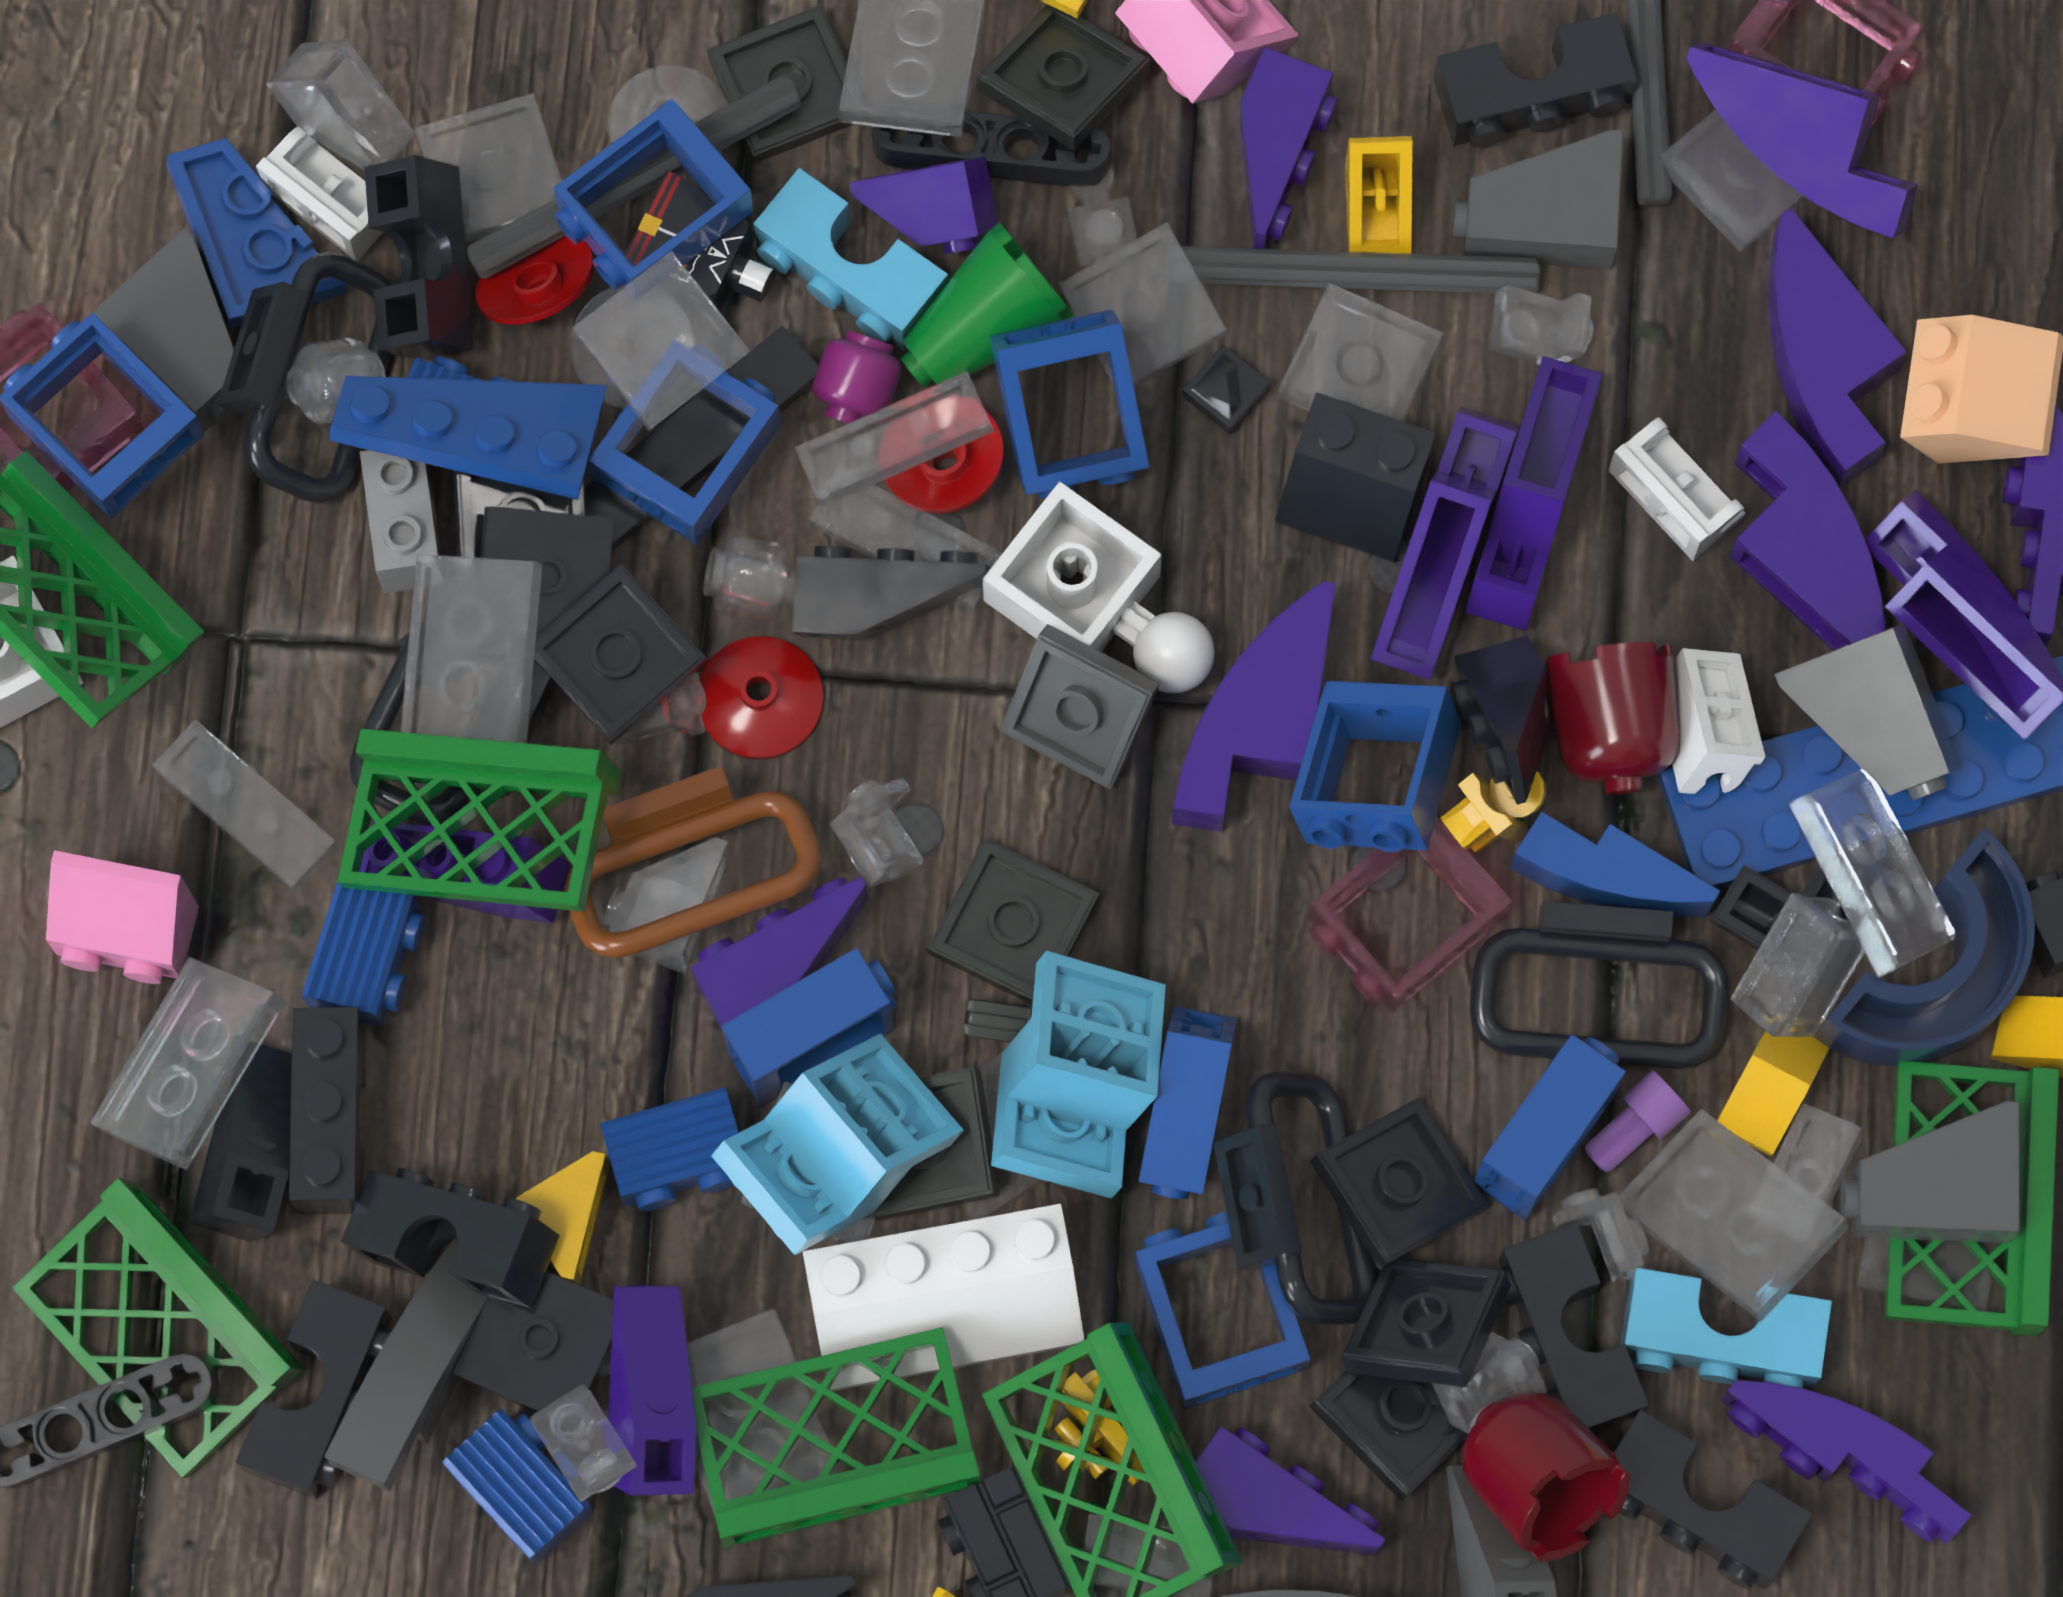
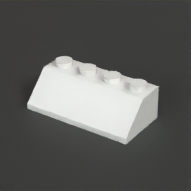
(990, 1282)

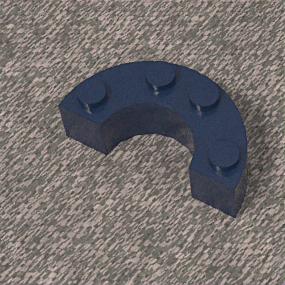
(1990, 960)

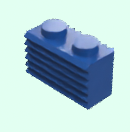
(363, 952)
(670, 1149)
(518, 1484)

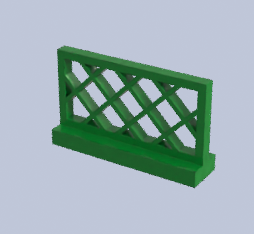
(90, 567)
(479, 765)
(2029, 1252)
(197, 1286)
(1151, 1436)
(849, 1492)

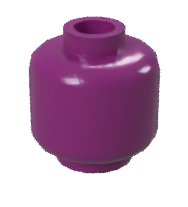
(856, 377)

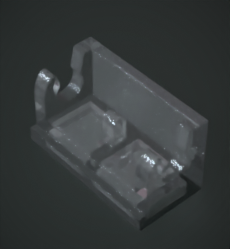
(1799, 968)

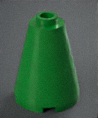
(987, 296)

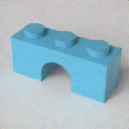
(800, 236)
(1667, 1330)

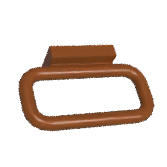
(678, 817)

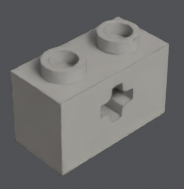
(399, 516)

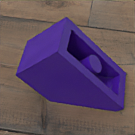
(934, 203)

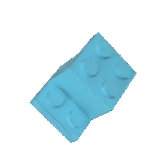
(1078, 1074)
(837, 1143)

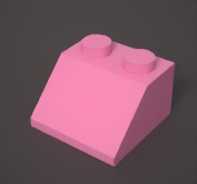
(1206, 43)
(119, 917)

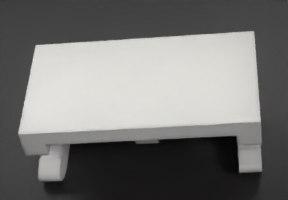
(320, 191)
(1674, 489)
(1714, 720)

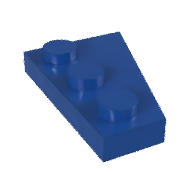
(239, 227)

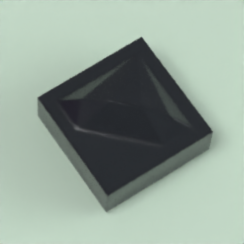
(1226, 389)

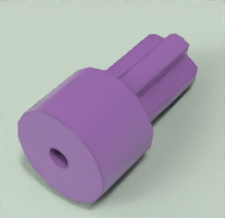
(1650, 1110)

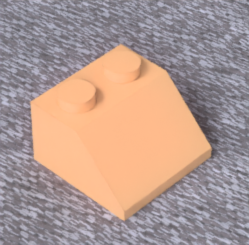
(1981, 389)

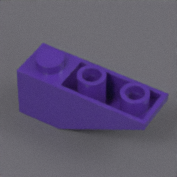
(1276, 125)
(491, 871)
(780, 951)
(652, 1390)
(1276, 1505)

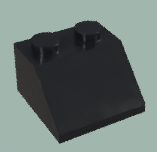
(1355, 477)

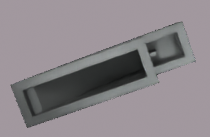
(408, 1379)

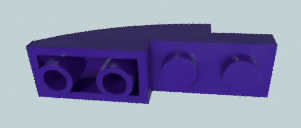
(2037, 504)
(1825, 1432)

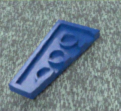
(484, 428)

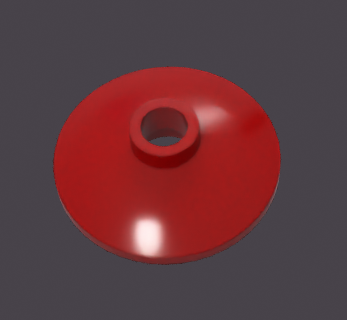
(537, 284)
(955, 487)
(765, 726)

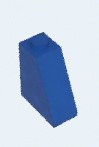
(1187, 1102)

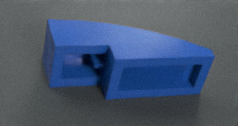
(1611, 873)

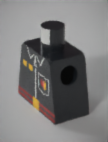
(718, 267)

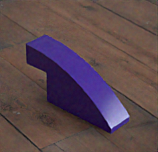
(1806, 134)
(1826, 349)
(1533, 493)
(1807, 540)
(1445, 542)
(1966, 614)
(1259, 711)

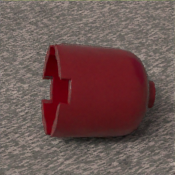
(1616, 714)
(1542, 1473)

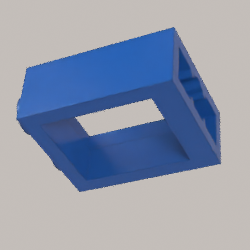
(661, 129)
(1059, 343)
(142, 458)
(663, 500)
(1381, 714)
(809, 1024)
(1550, 1125)
(1232, 1374)

